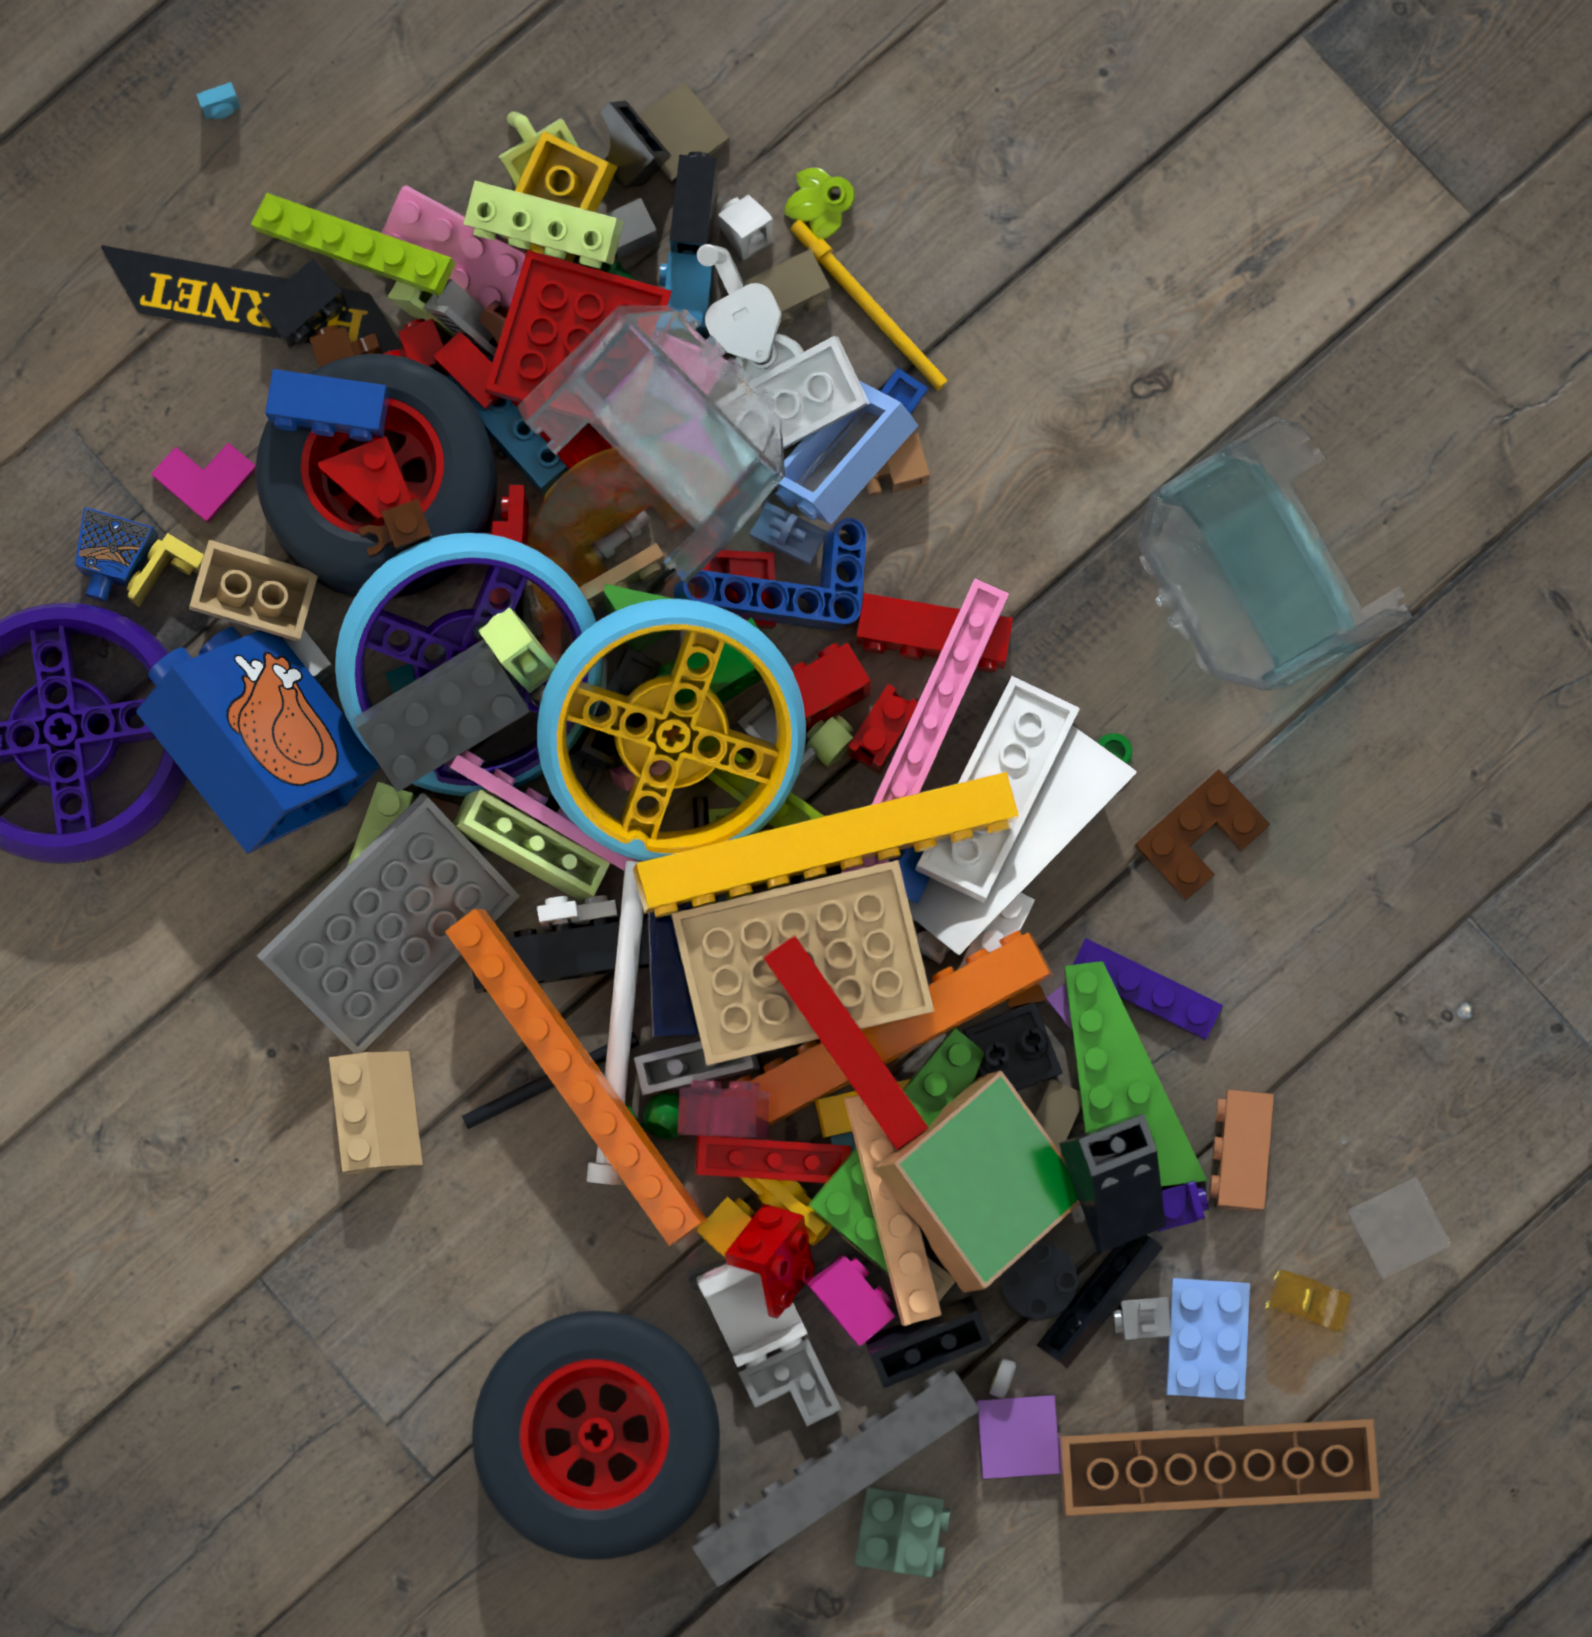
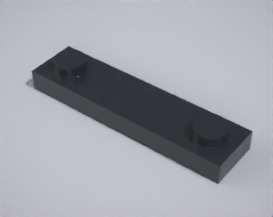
(1098, 1299)

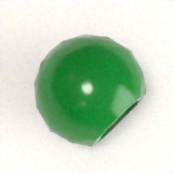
(662, 1116)

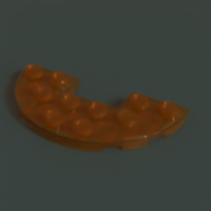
(585, 507)

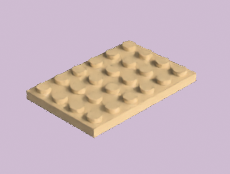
(850, 926)

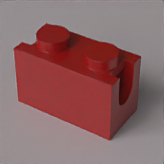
(882, 729)

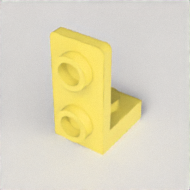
(184, 559)

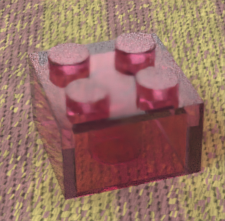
(723, 1112)

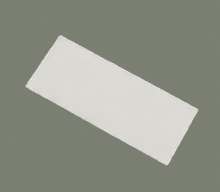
(1072, 794)

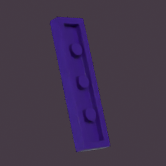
(1154, 991)

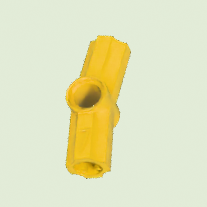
(790, 1197)

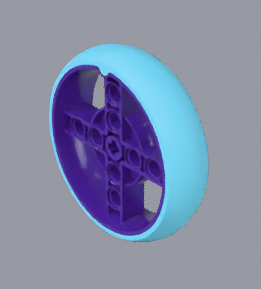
(509, 568)

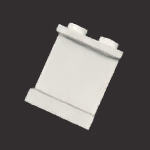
(743, 1318)

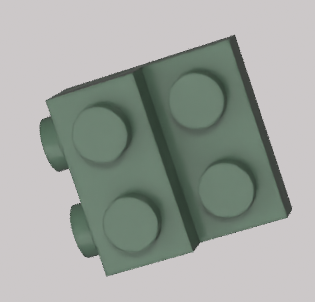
(901, 1532)

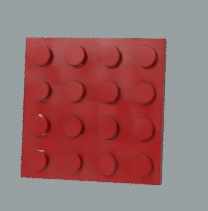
(552, 315)

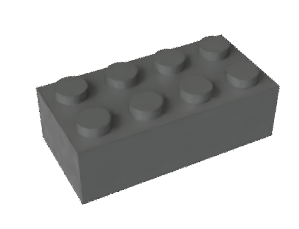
(441, 715)

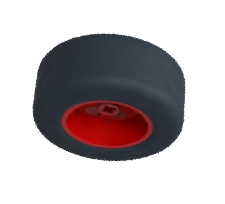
(437, 427)
(521, 1405)

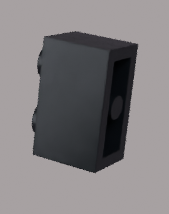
(302, 304)

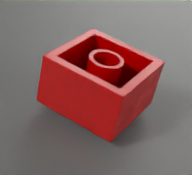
(831, 683)

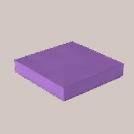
(1018, 1437)

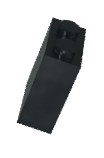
(694, 202)

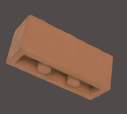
(1242, 1150)

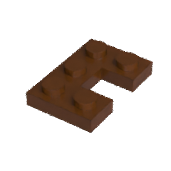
(1210, 804)

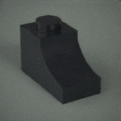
(632, 145)

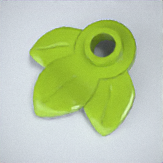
(814, 201)

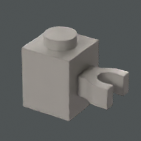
(1143, 1319)

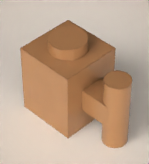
(904, 469)

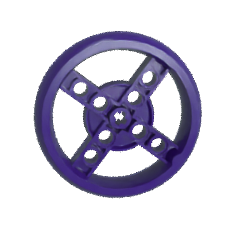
(77, 834)

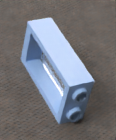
(843, 457)

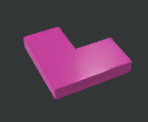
(205, 489)

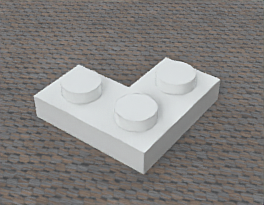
(561, 911)

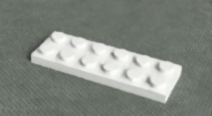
(1018, 740)

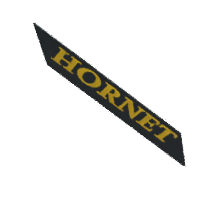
(228, 296)

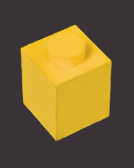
(725, 1224)

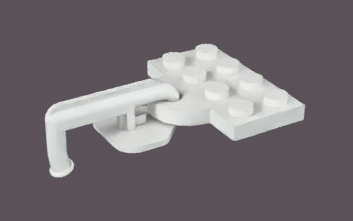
(810, 385)

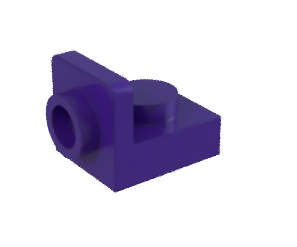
(1183, 1205)

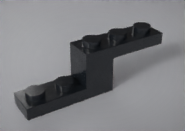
(595, 748)

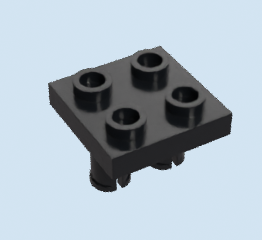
(1017, 1047)

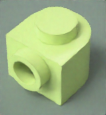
(830, 739)

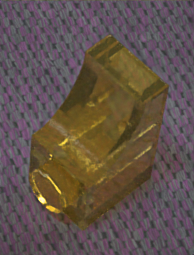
(1308, 1300)

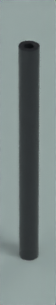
(526, 1092)

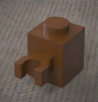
(335, 344)
(402, 528)

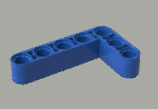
(786, 594)

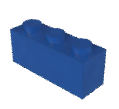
(327, 405)

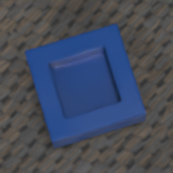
(905, 390)

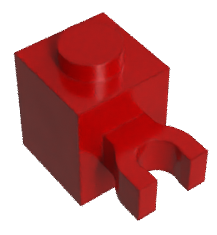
(420, 343)

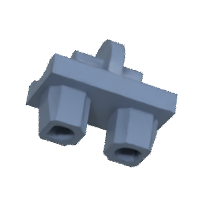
(788, 533)

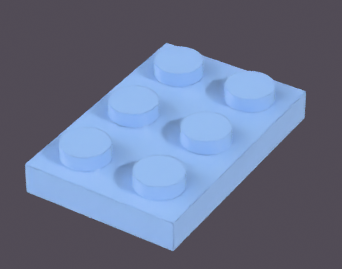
(1208, 1339)

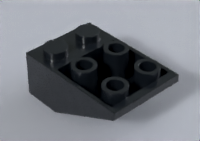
(1117, 1181)

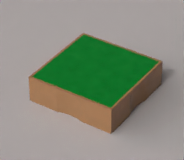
(981, 1182)

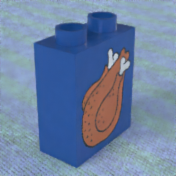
(255, 735)

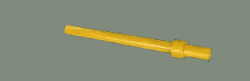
(823, 255)

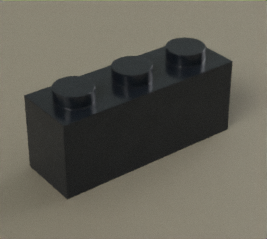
(928, 1343)

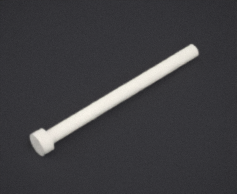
(621, 1009)

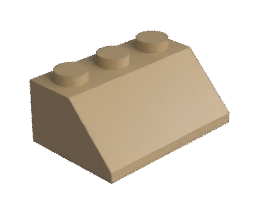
(253, 590)
(375, 1111)

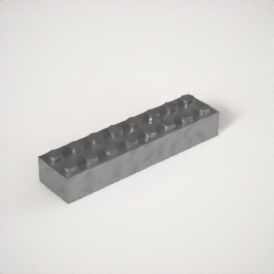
(835, 1478)

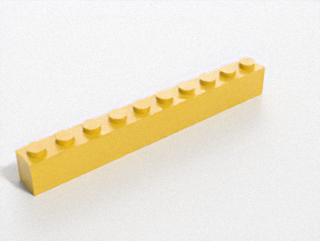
(825, 843)

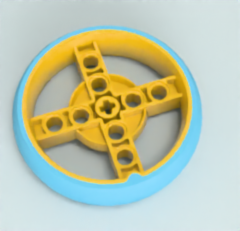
(706, 630)

